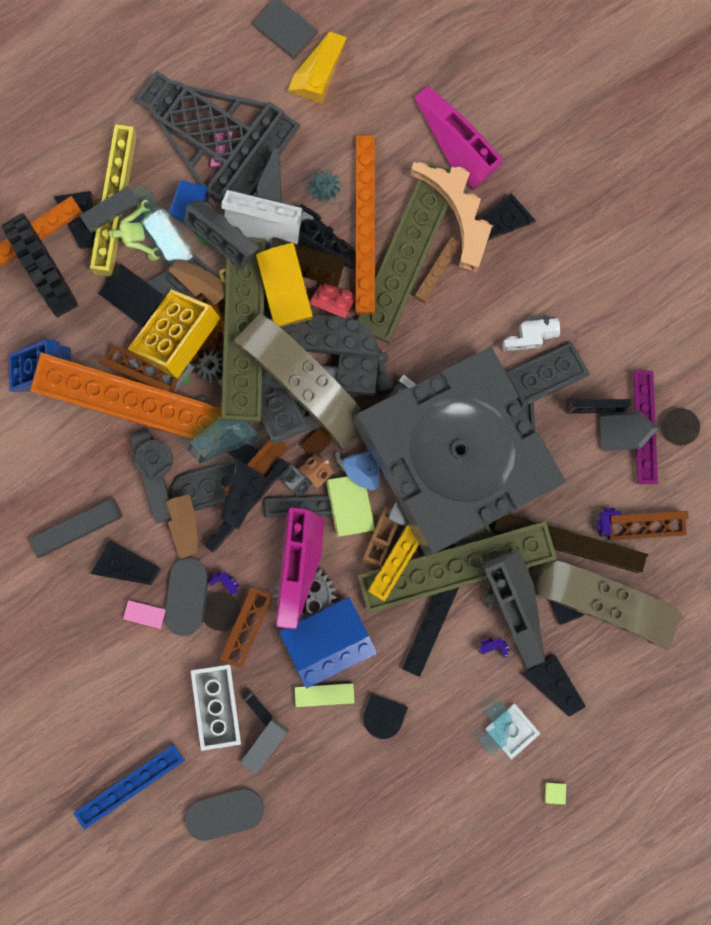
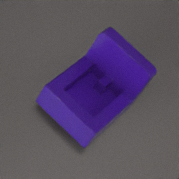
(603, 524)
(230, 583)
(489, 645)

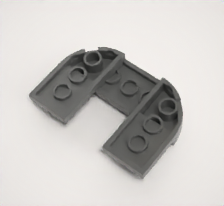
(341, 337)

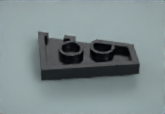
(507, 217)
(77, 226)
(243, 492)
(555, 685)

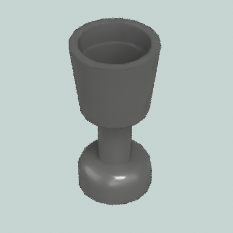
(383, 380)

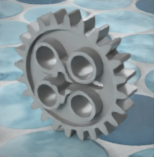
(323, 596)

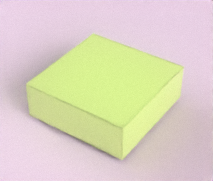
(555, 793)

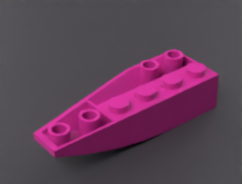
(458, 138)
(299, 563)

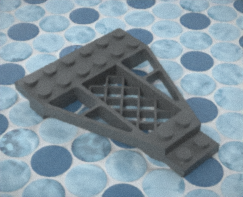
(249, 158)

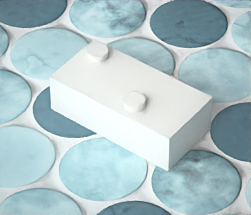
(215, 707)

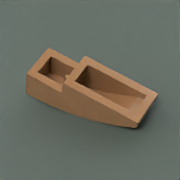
(199, 280)
(183, 525)
(380, 541)

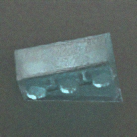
(165, 235)
(221, 438)

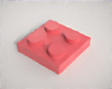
(333, 300)

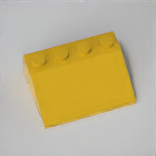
(174, 333)

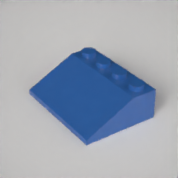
(328, 642)

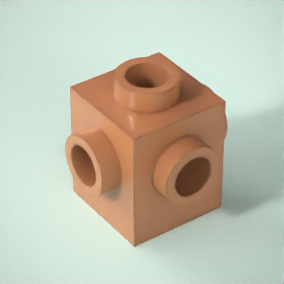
(316, 470)

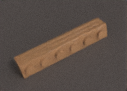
(438, 270)

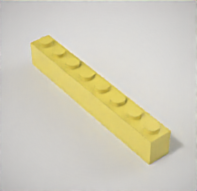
(116, 179)

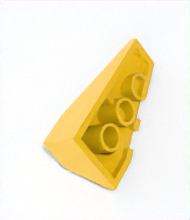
(318, 69)

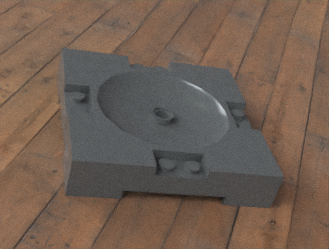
(452, 493)

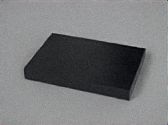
(131, 295)
(597, 406)

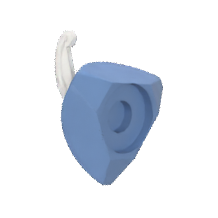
(361, 469)

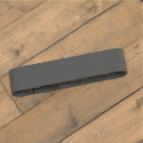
(155, 488)
(75, 528)

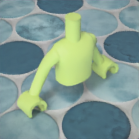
(134, 232)

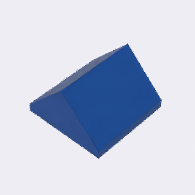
(186, 194)

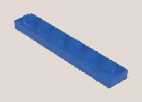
(129, 786)

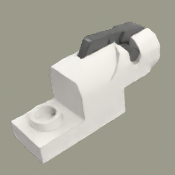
(532, 333)

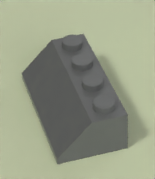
(220, 234)

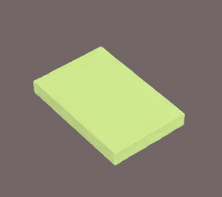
(349, 507)

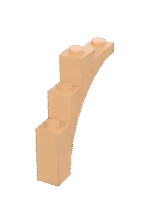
(465, 207)

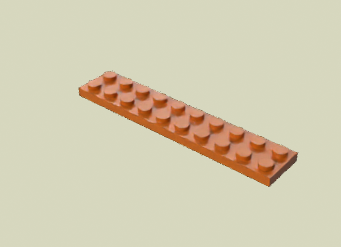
(122, 397)

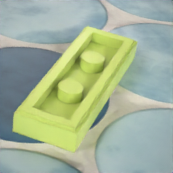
(324, 695)

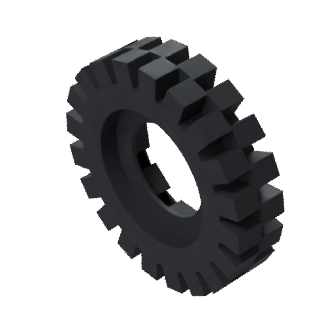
(39, 265)

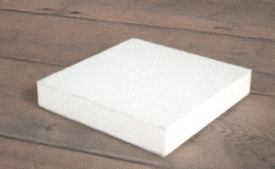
(520, 732)

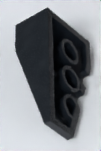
(318, 236)

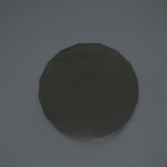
(680, 427)
(221, 611)

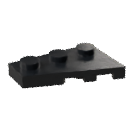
(125, 565)

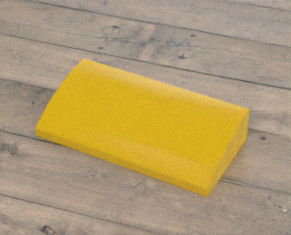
(284, 285)

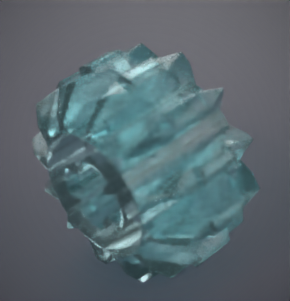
(332, 184)

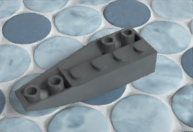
(518, 603)

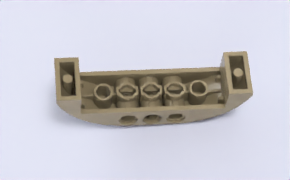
(301, 377)
(606, 601)

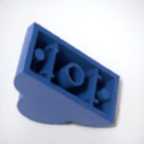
(24, 362)

